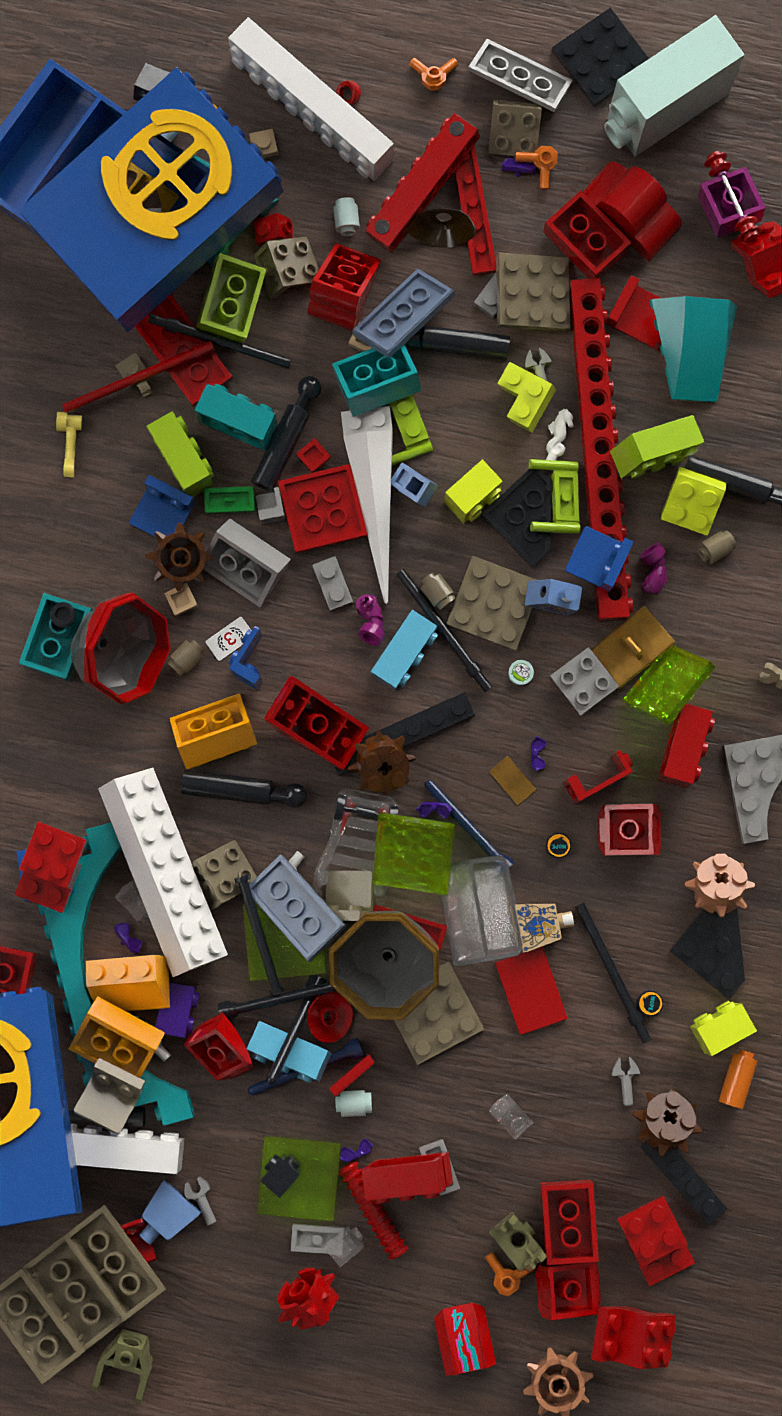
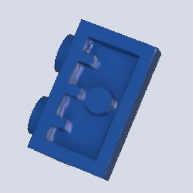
(161, 508)
(598, 558)
(238, 668)

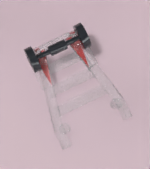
(366, 806)

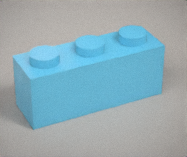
(405, 650)
(303, 1058)

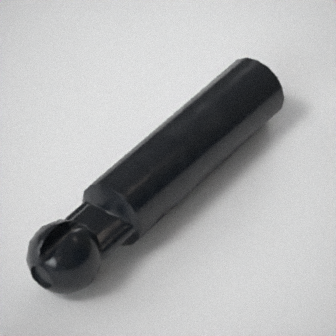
(461, 342)
(286, 436)
(737, 481)
(240, 788)

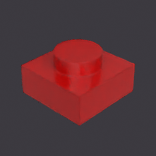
(313, 455)

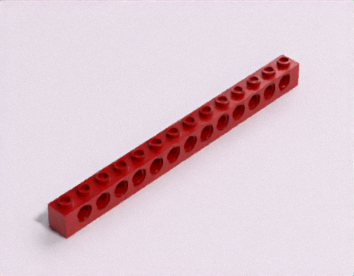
(591, 291)

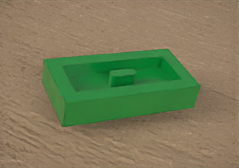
(229, 500)

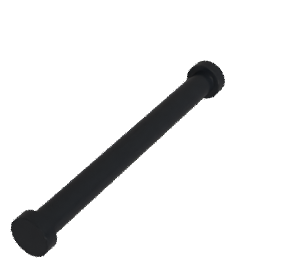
(259, 935)

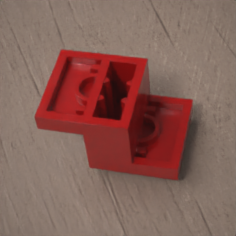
(763, 259)
(50, 867)
(656, 1240)
(633, 1337)

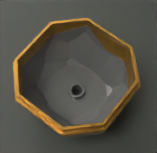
(382, 985)

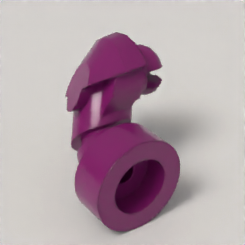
(657, 578)
(369, 609)

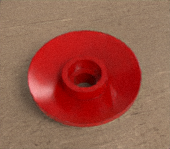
(338, 1020)

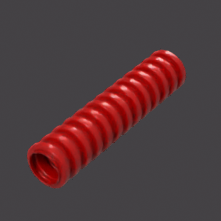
(375, 1214)

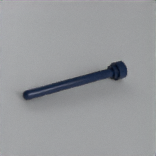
(465, 823)
(351, 1050)

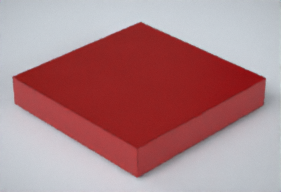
(351, 1075)

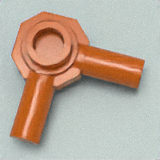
(433, 77)
(544, 159)
(505, 1279)

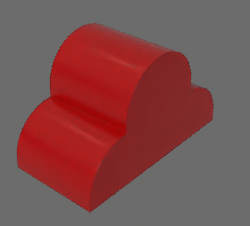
(635, 206)
(342, 286)
(315, 723)

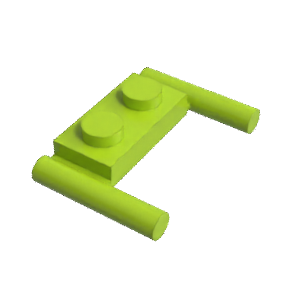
(411, 430)
(564, 497)

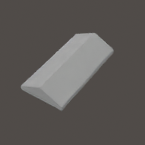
(520, 75)

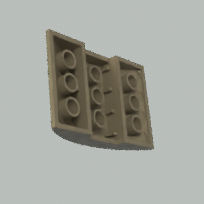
(75, 1294)

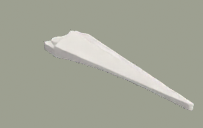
(369, 451)

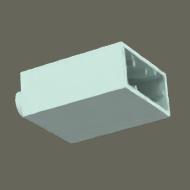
(673, 87)

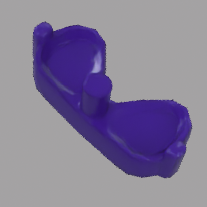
(525, 167)
(536, 762)
(426, 808)
(122, 932)
(364, 1148)

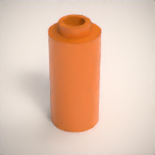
(738, 1079)

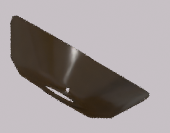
(432, 231)

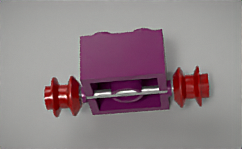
(731, 199)

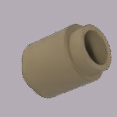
(717, 547)
(437, 591)
(186, 657)

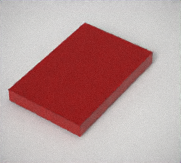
(531, 990)

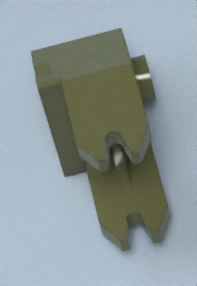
(524, 1255)
(139, 1359)

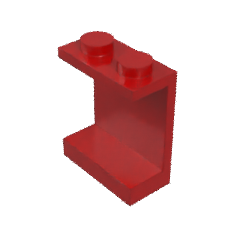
(634, 314)
(578, 792)

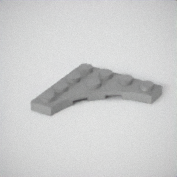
(754, 775)

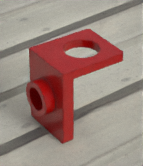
(143, 1247)

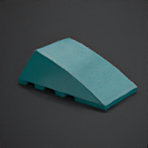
(694, 344)

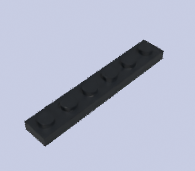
(424, 723)

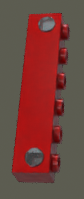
(423, 182)

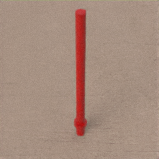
(172, 362)

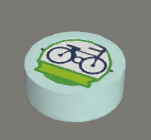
(521, 672)

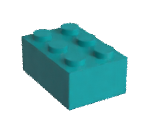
(374, 380)
(236, 416)
(50, 646)

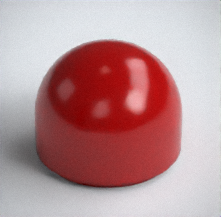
(356, 91)

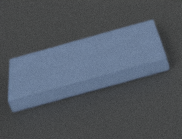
(403, 313)
(296, 908)

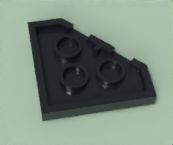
(514, 511)
(713, 950)

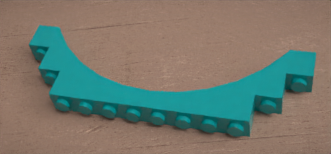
(67, 938)

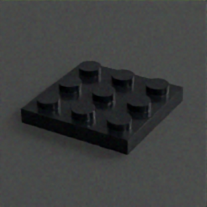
(599, 55)

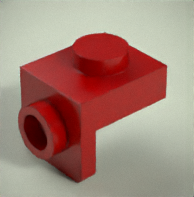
(272, 228)

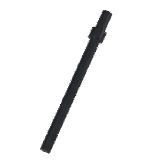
(172, 325)
(473, 669)
(635, 1017)

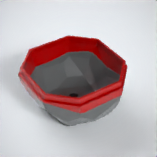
(121, 647)

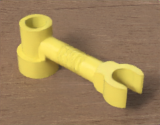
(69, 424)

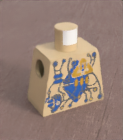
(541, 924)

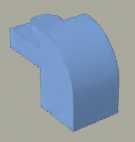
(413, 484)

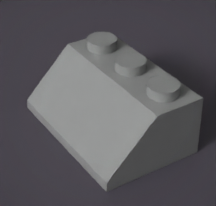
(245, 562)

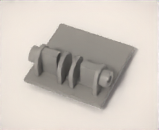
(584, 681)

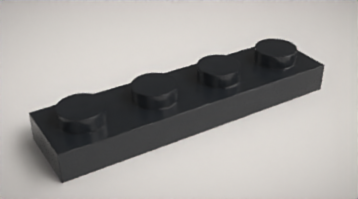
(687, 1183)

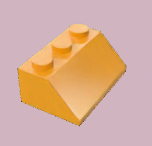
(213, 731)
(130, 982)
(116, 1038)

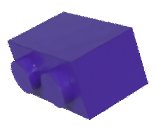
(177, 1018)

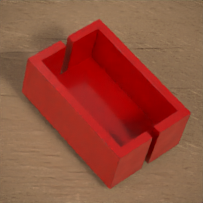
(407, 1177)

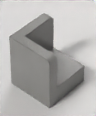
(270, 507)

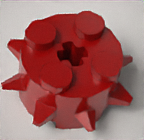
(307, 1299)

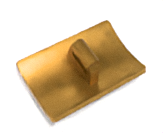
(632, 646)

